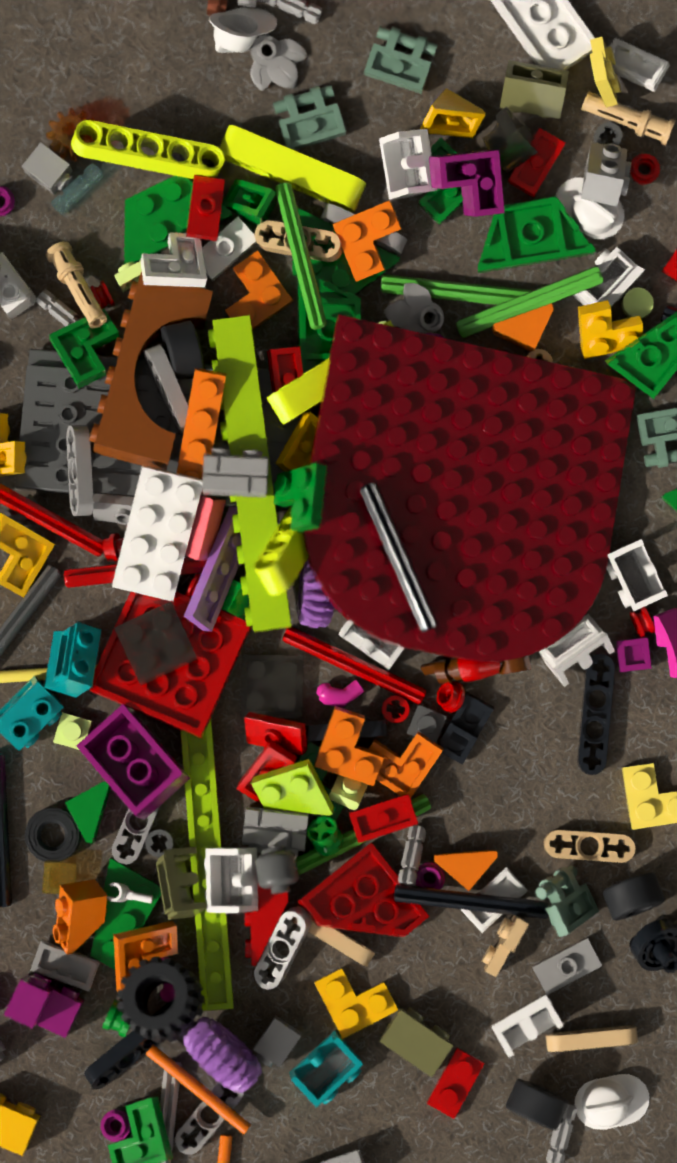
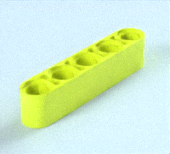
(134, 157)
(290, 166)
(301, 393)
(281, 557)

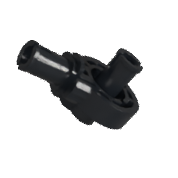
(661, 940)

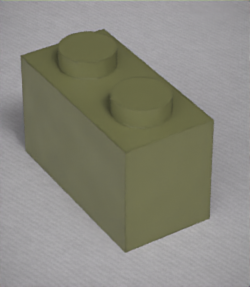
(534, 89)
(416, 1041)

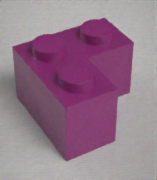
(476, 174)
(44, 1005)

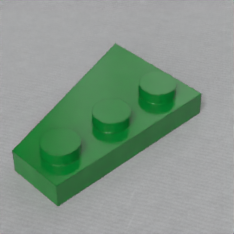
(650, 358)
(122, 915)

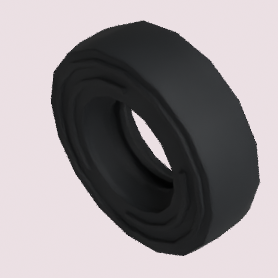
(39, 848)

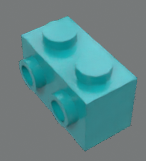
(28, 713)

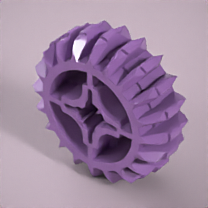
(312, 604)
(222, 1055)

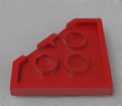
(362, 898)

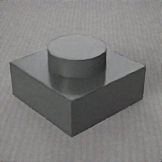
(426, 722)

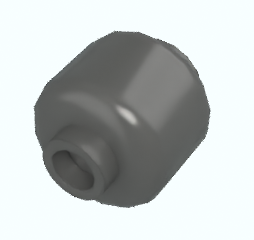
(277, 869)

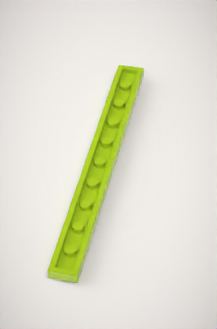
(205, 834)

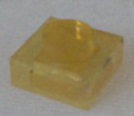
(58, 874)

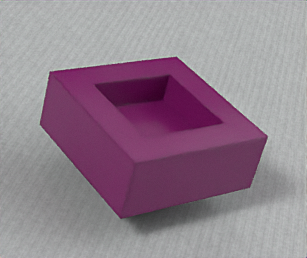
(633, 654)

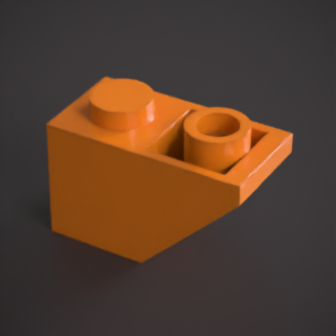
(79, 913)

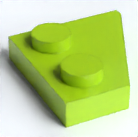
(293, 790)

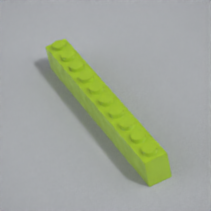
(247, 431)

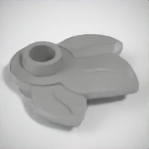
(278, 66)
(410, 312)

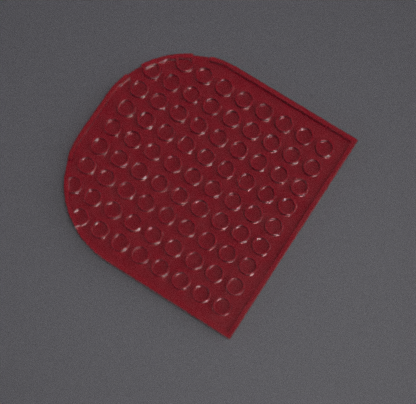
(492, 477)

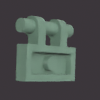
(397, 67)
(312, 126)
(655, 430)
(567, 909)

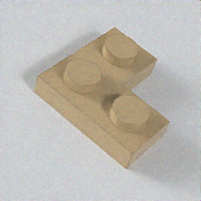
(510, 934)

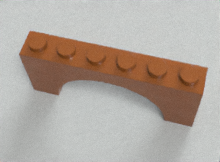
(124, 426)

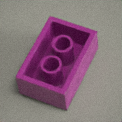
(133, 762)

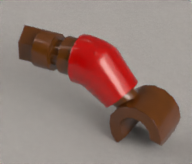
(472, 670)

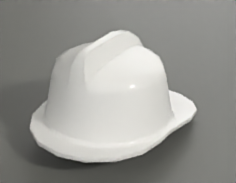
(240, 27)
(593, 218)
(612, 1101)

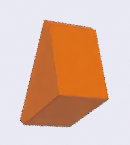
(525, 328)
(466, 866)

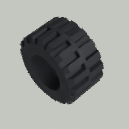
(143, 982)

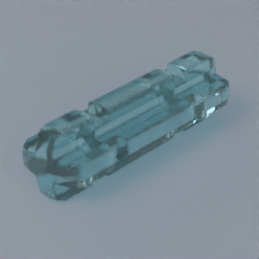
(77, 189)

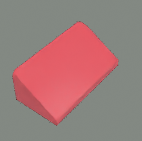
(205, 527)

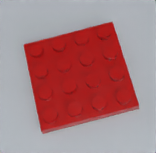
(187, 694)

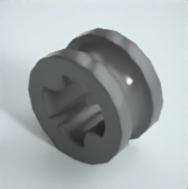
(614, 128)
(150, 841)

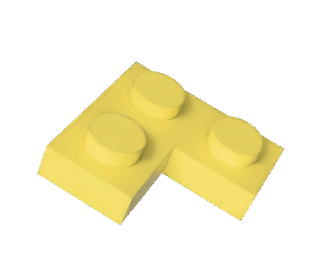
(603, 71)
(644, 802)

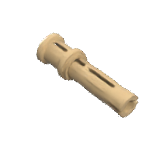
(642, 122)
(71, 273)

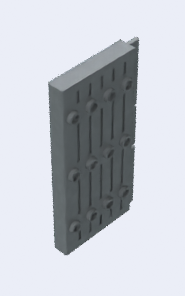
(55, 403)

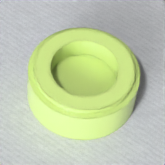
(637, 302)

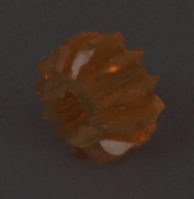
(58, 135)

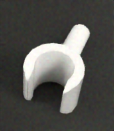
(125, 893)

